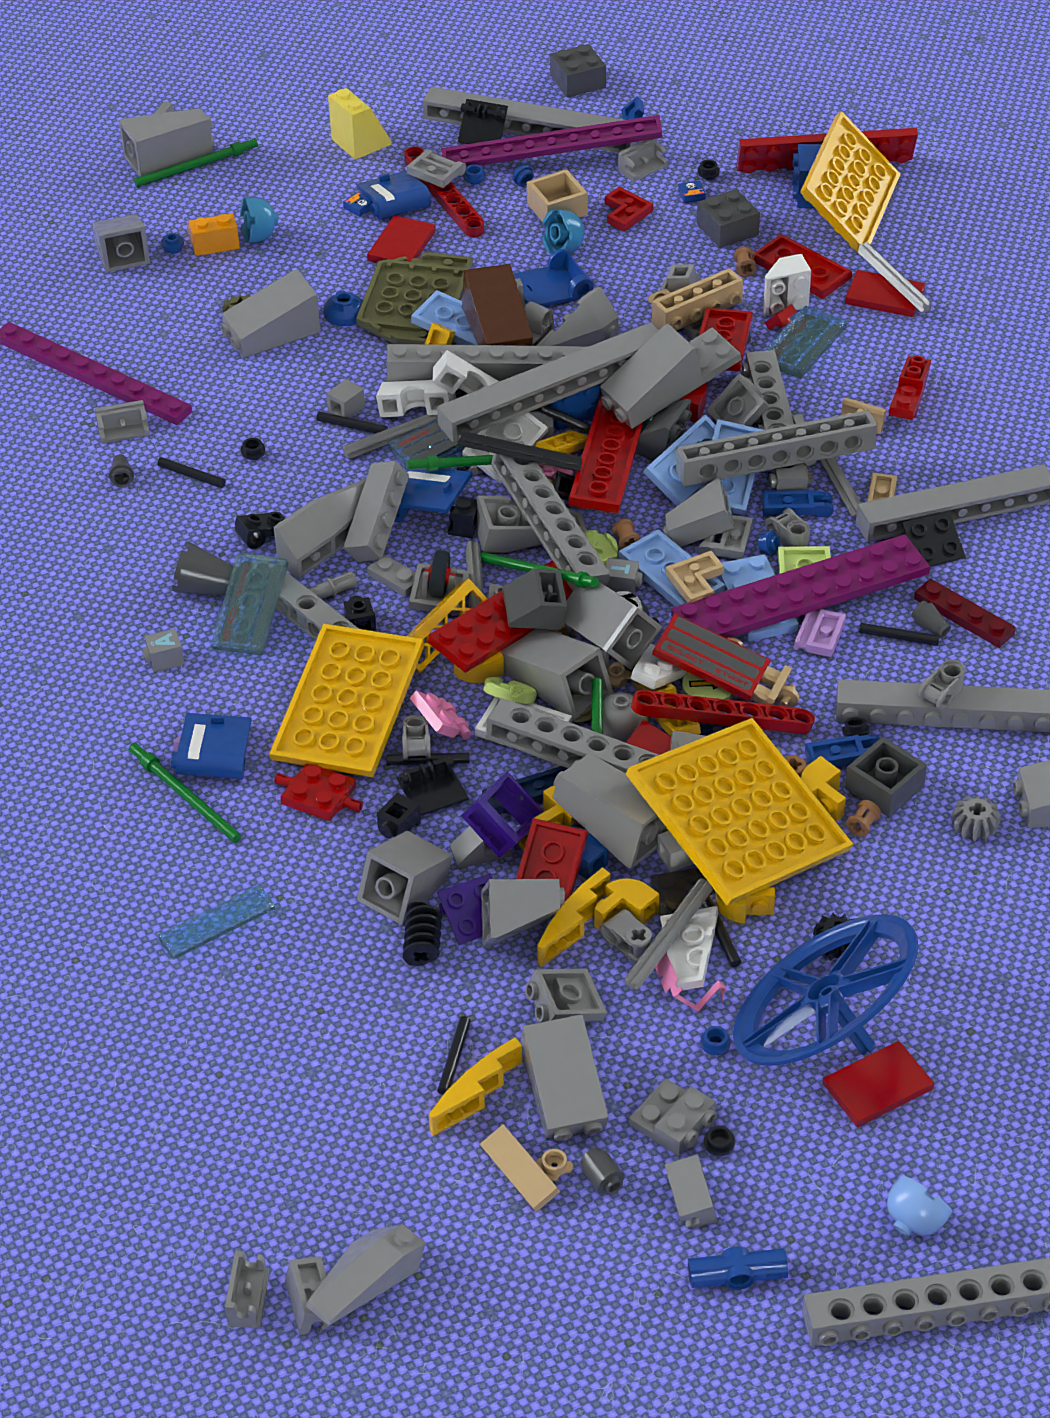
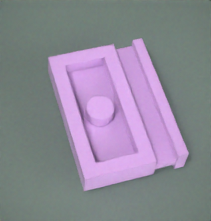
(820, 632)

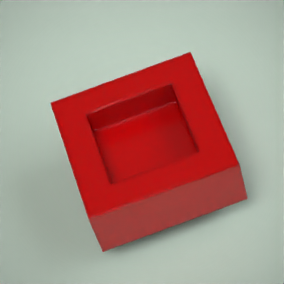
(781, 318)

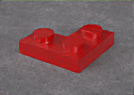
(628, 208)

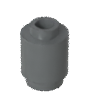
(602, 1171)

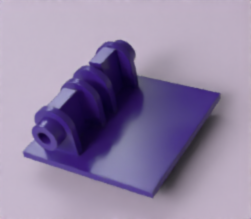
(464, 908)

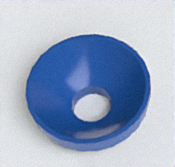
(342, 312)

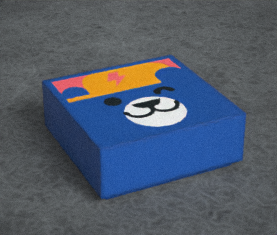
(691, 191)
(358, 203)

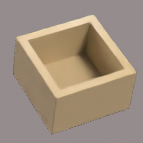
(557, 192)

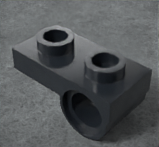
(256, 528)

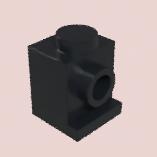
(463, 518)
(360, 609)
(393, 819)

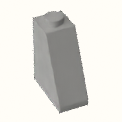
(700, 515)

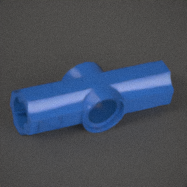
(737, 1268)

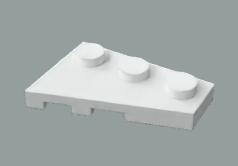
(654, 671)
(692, 948)

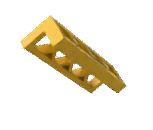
(440, 613)

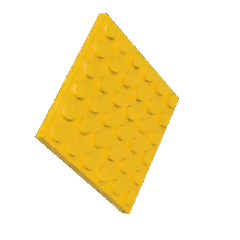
(739, 810)

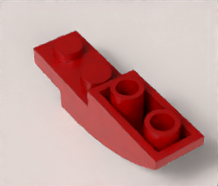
(910, 388)

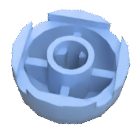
(915, 1208)

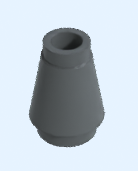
(121, 471)
(929, 618)

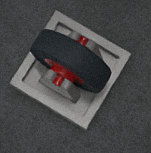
(435, 582)

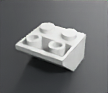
(787, 284)

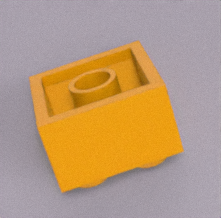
(213, 234)

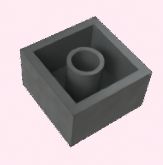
(577, 70)
(728, 218)
(886, 776)

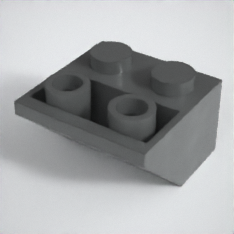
(664, 429)
(536, 600)

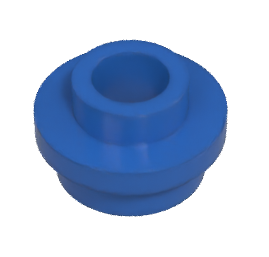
(474, 174)
(522, 175)
(172, 243)
(769, 542)
(715, 1034)

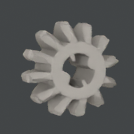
(976, 818)

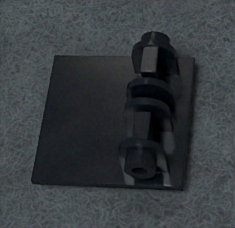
(481, 121)
(935, 538)
(432, 786)

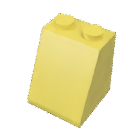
(355, 125)

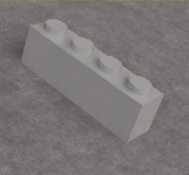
(376, 511)

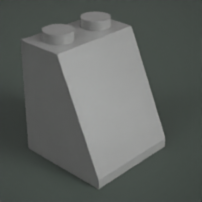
(121, 242)
(402, 873)
(516, 906)

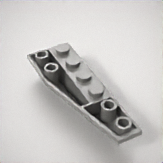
(317, 529)

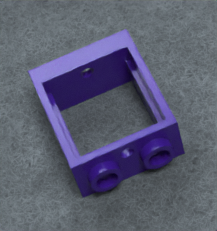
(491, 825)

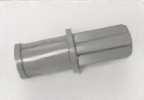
(335, 585)

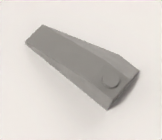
(588, 324)
(505, 528)
(366, 1271)

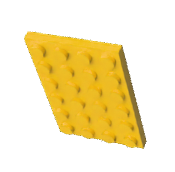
(850, 182)
(347, 700)

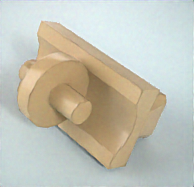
(853, 406)
(777, 680)

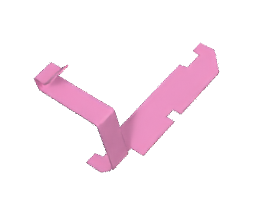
(670, 979)

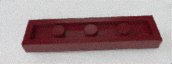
(966, 613)

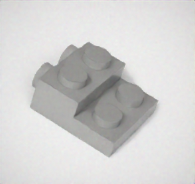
(739, 403)
(564, 994)
(674, 1116)

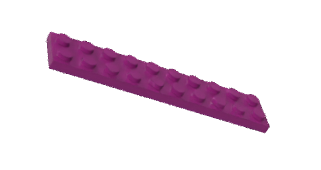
(807, 588)

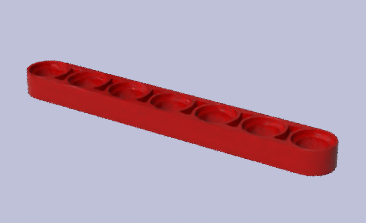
(451, 195)
(711, 713)

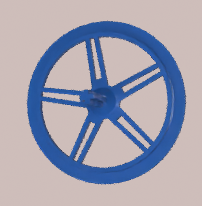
(826, 992)

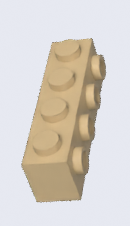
(690, 302)

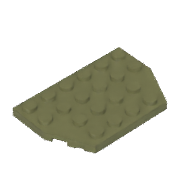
(403, 287)

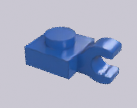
(633, 110)

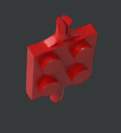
(318, 792)

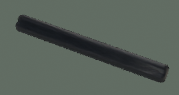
(519, 451)

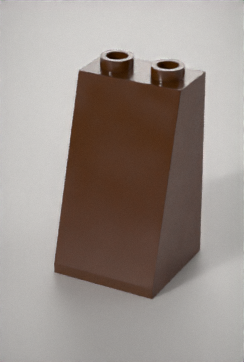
(495, 307)

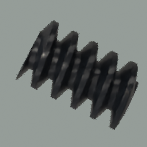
(422, 934)

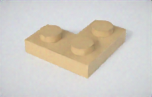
(691, 575)

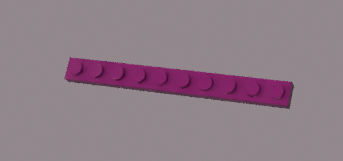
(556, 141)
(93, 373)

